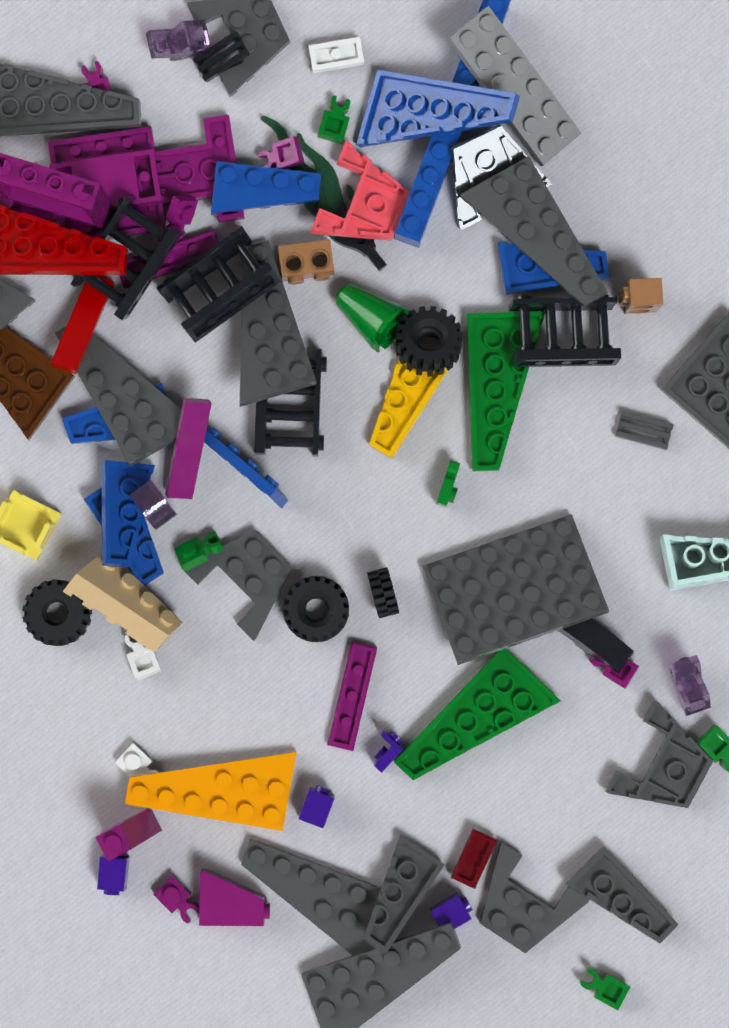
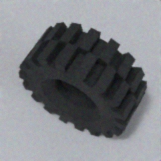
(428, 324)
(295, 609)
(36, 614)

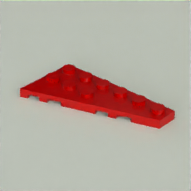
(45, 248)

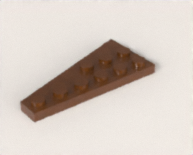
(28, 382)

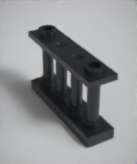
(153, 259)
(230, 302)
(553, 354)
(266, 414)

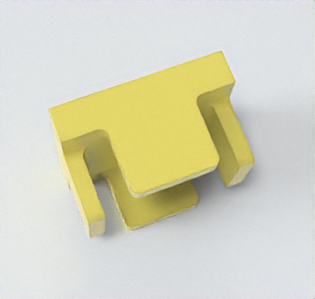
(26, 524)

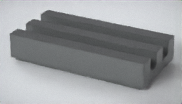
(665, 435)

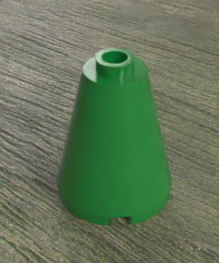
(371, 315)

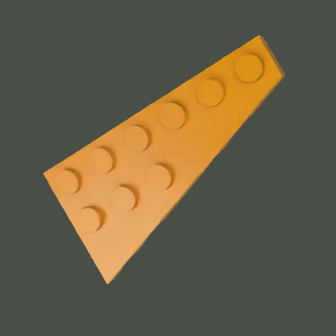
(232, 791)

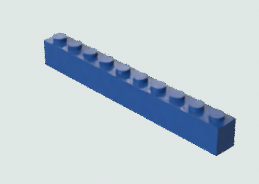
(437, 160)

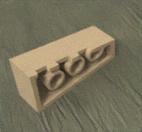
(124, 602)

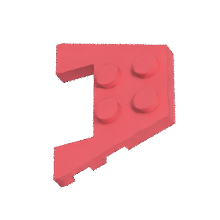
(375, 204)

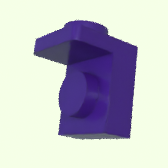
(386, 756)

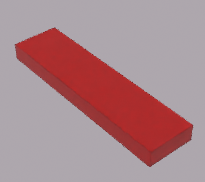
(80, 328)

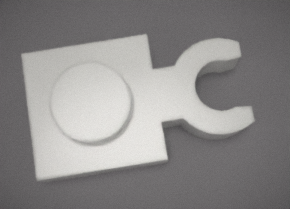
(142, 660)
(135, 762)

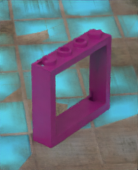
(53, 191)

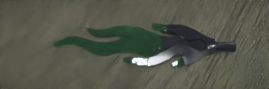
(329, 195)

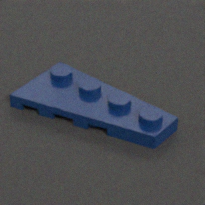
(252, 187)
(524, 275)
(90, 426)
(247, 468)
(119, 512)
(145, 561)

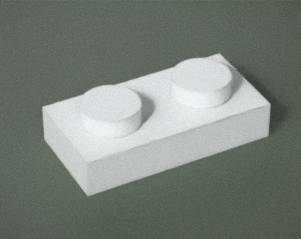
(336, 55)

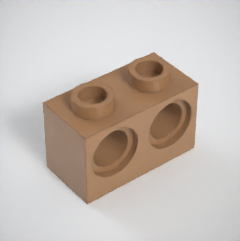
(305, 254)
(642, 296)

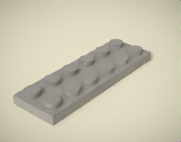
(502, 66)

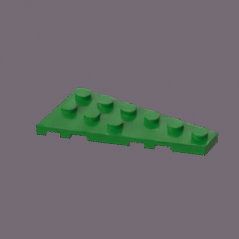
(493, 382)
(485, 707)

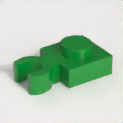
(334, 123)
(447, 491)
(195, 551)
(716, 746)
(608, 990)

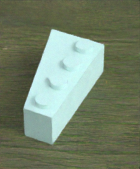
(694, 560)

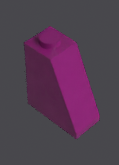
(128, 834)
(229, 903)

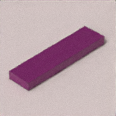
(182, 255)
(188, 448)
(352, 696)

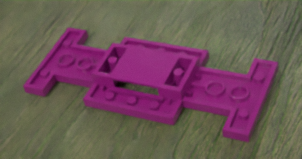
(129, 165)

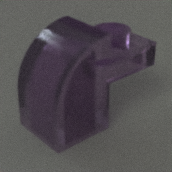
(179, 43)
(153, 504)
(689, 685)

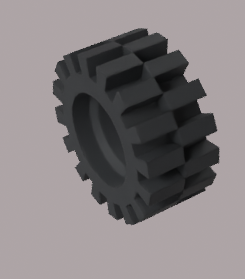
(383, 592)

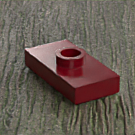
(473, 858)

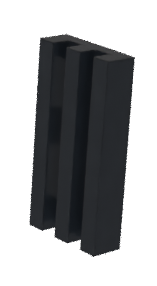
(202, 67)

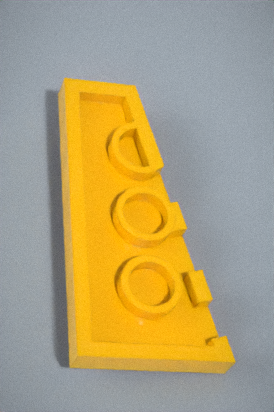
(402, 407)

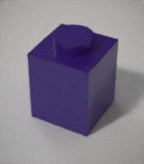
(317, 806)
(113, 875)
(452, 910)

